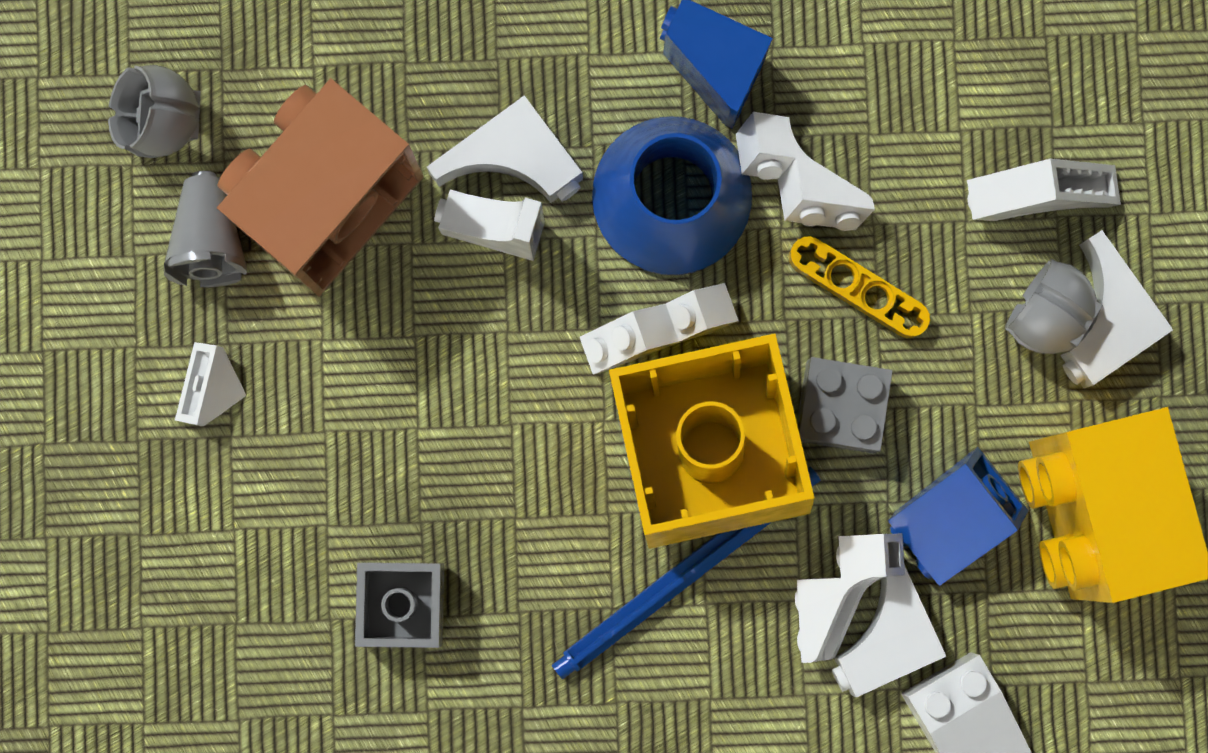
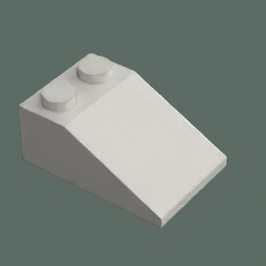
(965, 710)

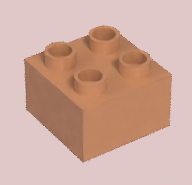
(319, 184)

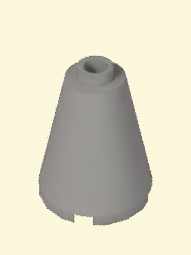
(202, 238)

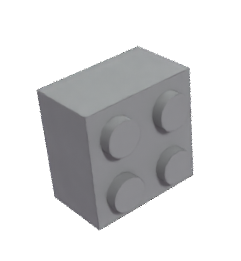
(843, 405)
(399, 605)

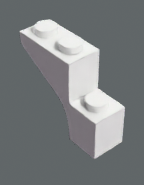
(806, 188)
(658, 327)
(830, 603)

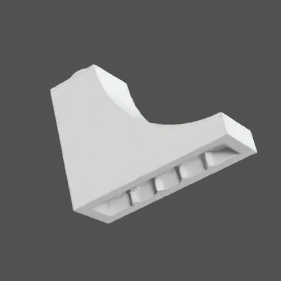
(515, 145)
(1043, 188)
(492, 223)
(1124, 324)
(894, 642)

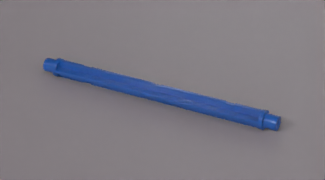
(656, 596)

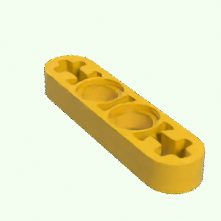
(862, 281)

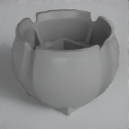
(153, 111)
(1056, 310)

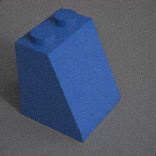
(714, 56)
(958, 517)

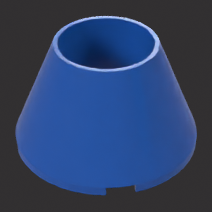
(661, 243)

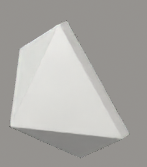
(208, 386)

